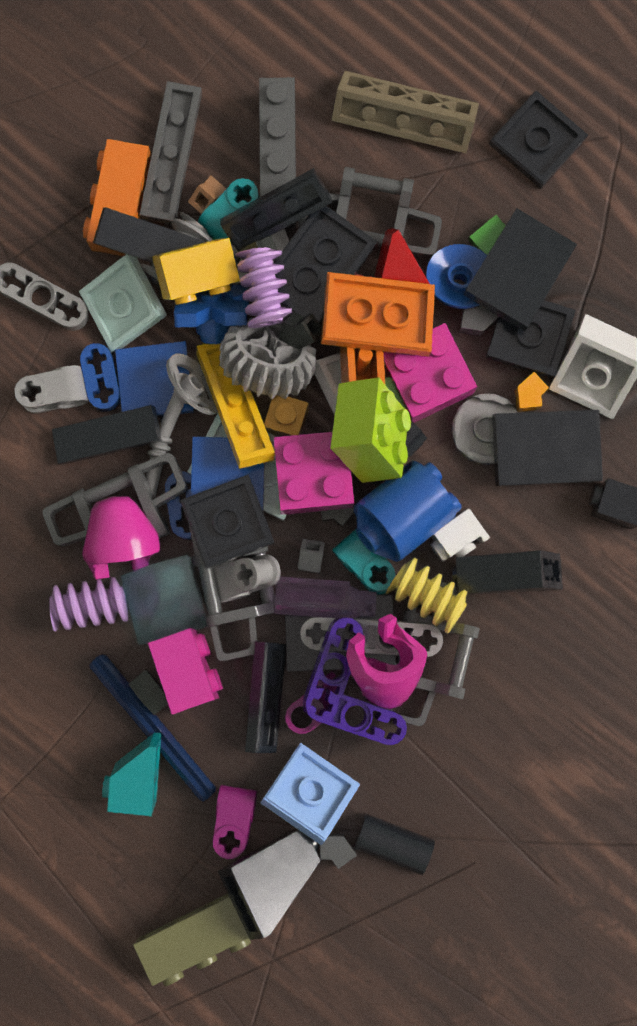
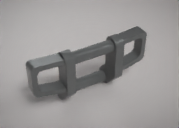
(402, 188)
(135, 477)
(215, 615)
(460, 663)

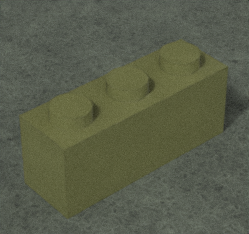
(191, 941)

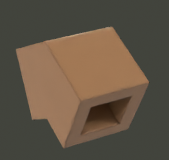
(206, 194)

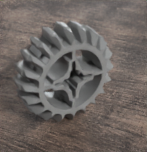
(264, 362)

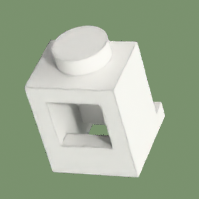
(458, 536)

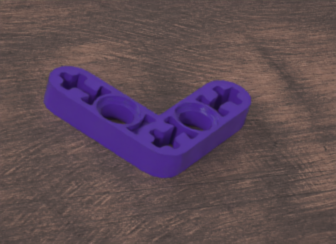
(341, 702)

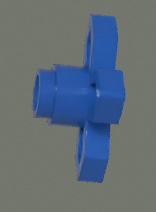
(213, 313)

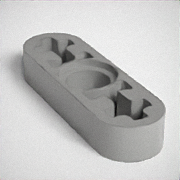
(68, 300)

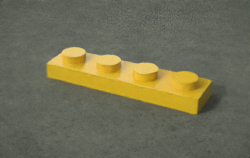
(236, 410)

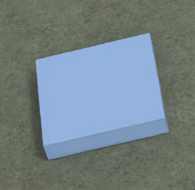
(310, 794)

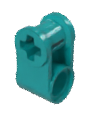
(227, 204)
(362, 562)

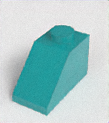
(135, 779)

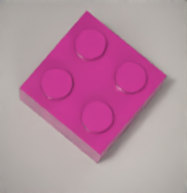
(431, 381)
(311, 475)
(185, 670)

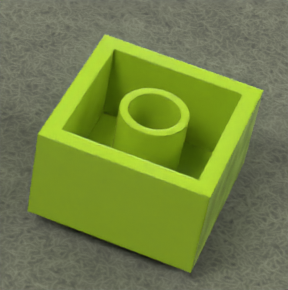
(370, 430)

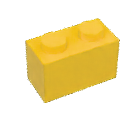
(195, 270)

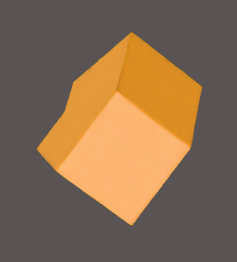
(529, 393)

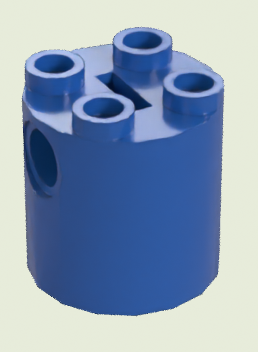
(404, 511)

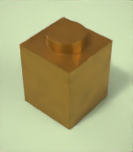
(286, 416)

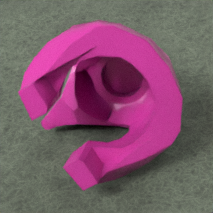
(118, 534)
(382, 682)

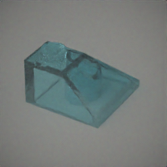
(164, 599)

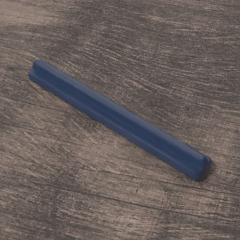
(150, 723)

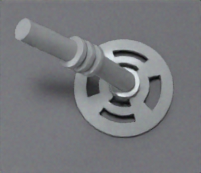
(187, 390)

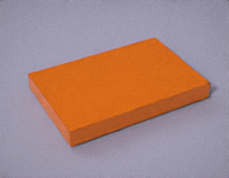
(378, 314)

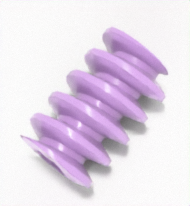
(263, 286)
(88, 604)

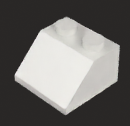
(598, 367)

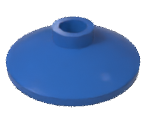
(454, 263)

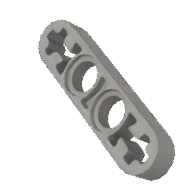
(370, 630)

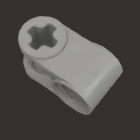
(57, 388)
(245, 576)

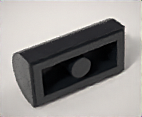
(394, 844)

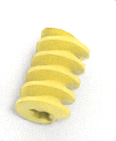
(428, 594)

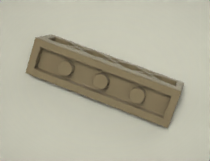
(404, 113)

